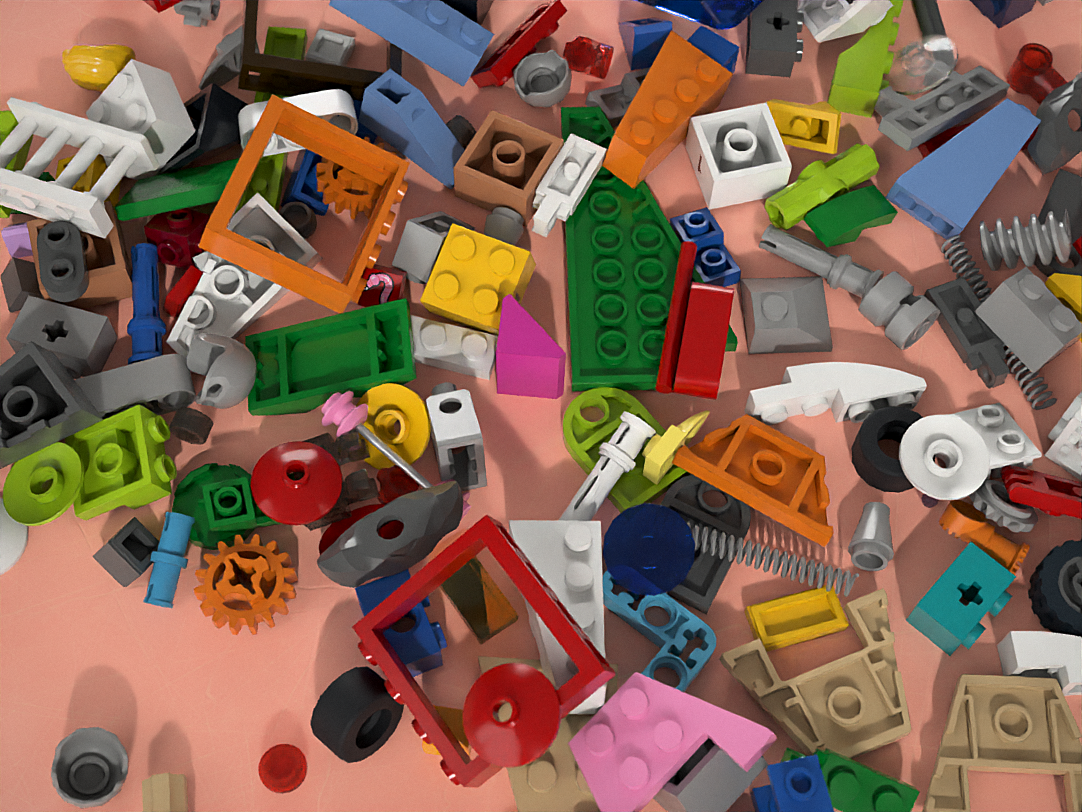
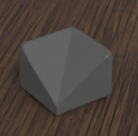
(127, 552)

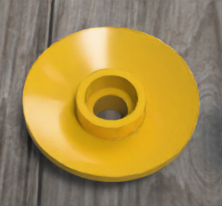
(386, 406)

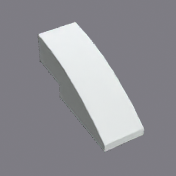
(1043, 656)

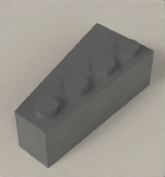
(38, 404)

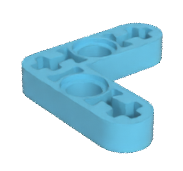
(669, 637)

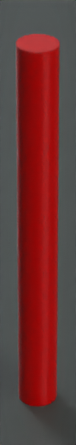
(676, 318)

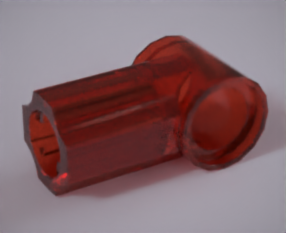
(589, 56)
(1034, 73)

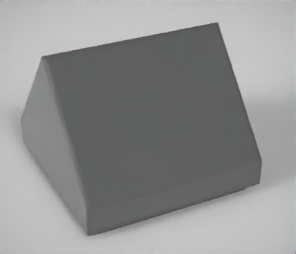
(18, 282)

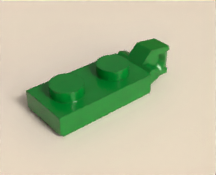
(858, 786)

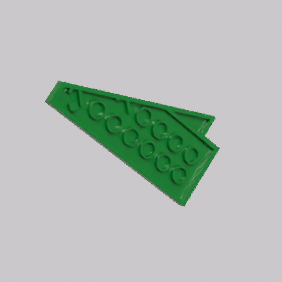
(617, 273)

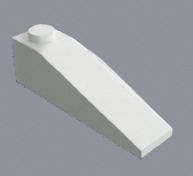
(231, 297)

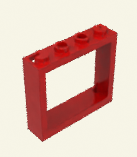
(405, 690)

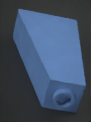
(959, 175)

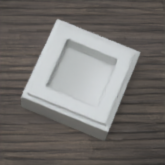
(330, 48)

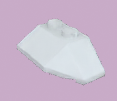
(841, 17)

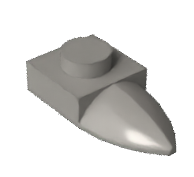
(226, 63)

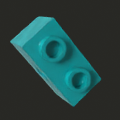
(978, 581)

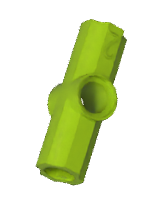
(820, 184)

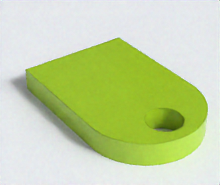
(585, 438)

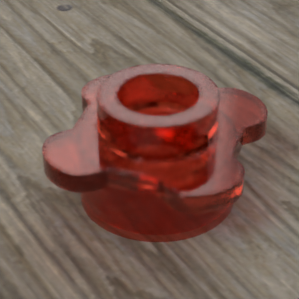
(390, 481)

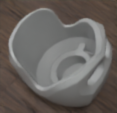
(227, 367)

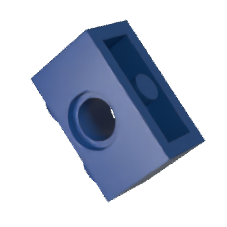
(422, 644)

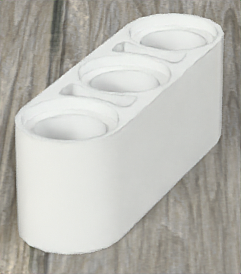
(322, 104)

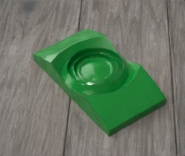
(329, 355)

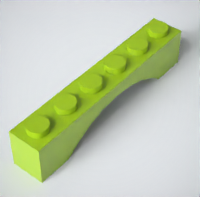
(861, 67)

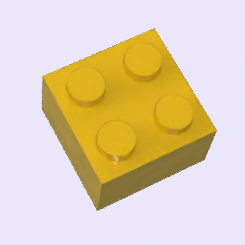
(475, 277)

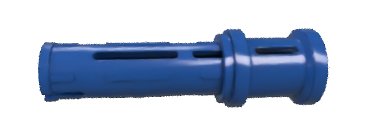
(146, 325)

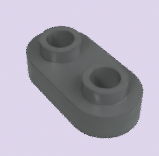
(62, 257)

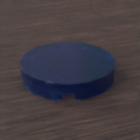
(649, 549)

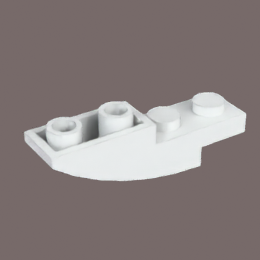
(845, 387)

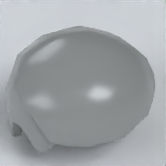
(543, 79)
(89, 767)

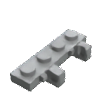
(950, 102)

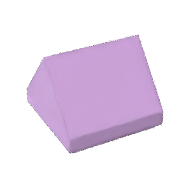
(17, 240)

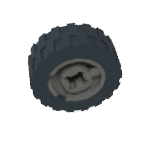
(1058, 589)

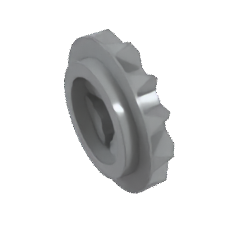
(995, 503)

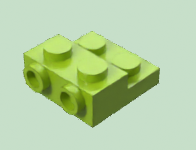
(123, 462)

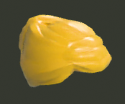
(96, 65)

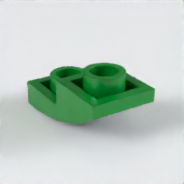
(847, 215)
(232, 506)

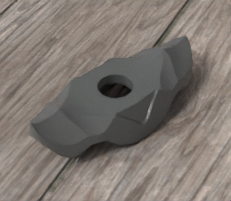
(1055, 140)
(365, 555)

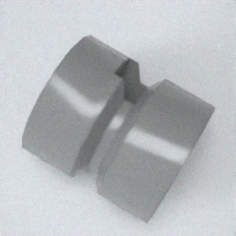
(896, 308)

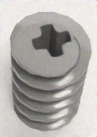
(1026, 241)

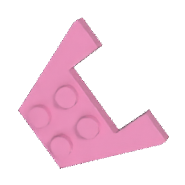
(649, 735)

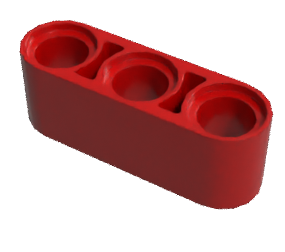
(703, 341)

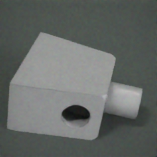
(453, 426)

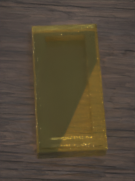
(479, 601)

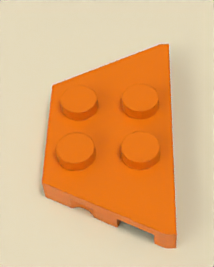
(765, 473)

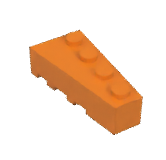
(677, 87)

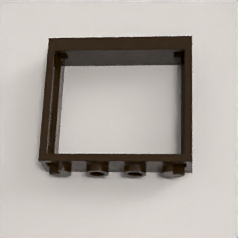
(296, 76)

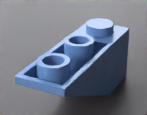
(411, 125)

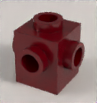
(177, 236)

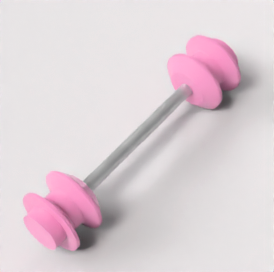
(347, 417)

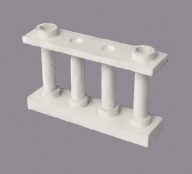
(55, 198)

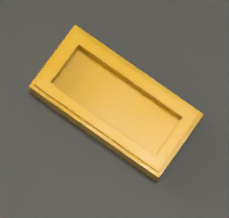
(796, 618)

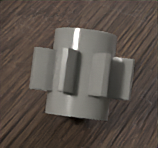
(198, 12)

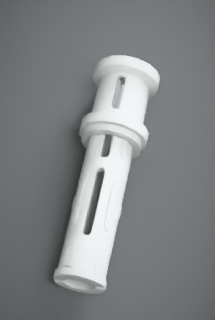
(615, 458)

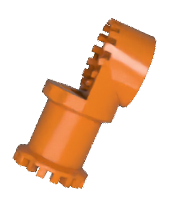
(973, 527)

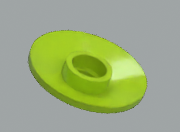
(43, 484)

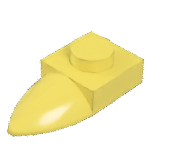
(662, 450)

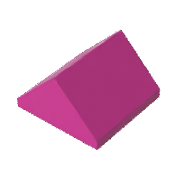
(526, 356)

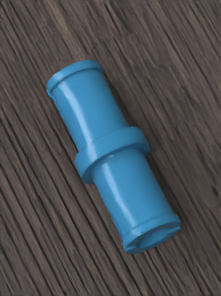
(169, 560)

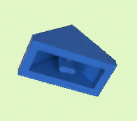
(643, 40)

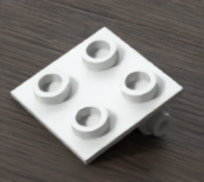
(1002, 436)

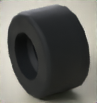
(867, 457)
(355, 715)

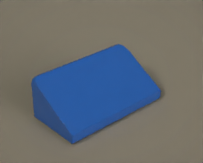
(303, 183)

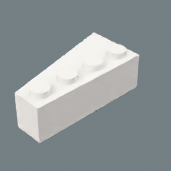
(571, 564)

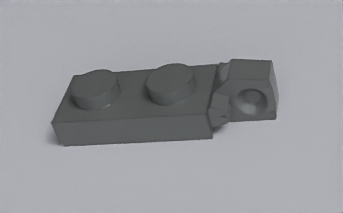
(968, 332)

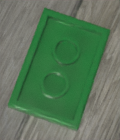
(175, 190)

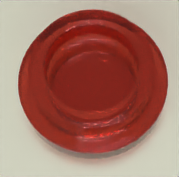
(283, 768)

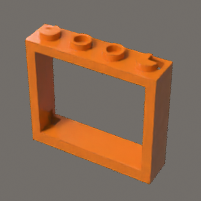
(336, 146)

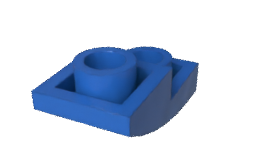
(712, 257)

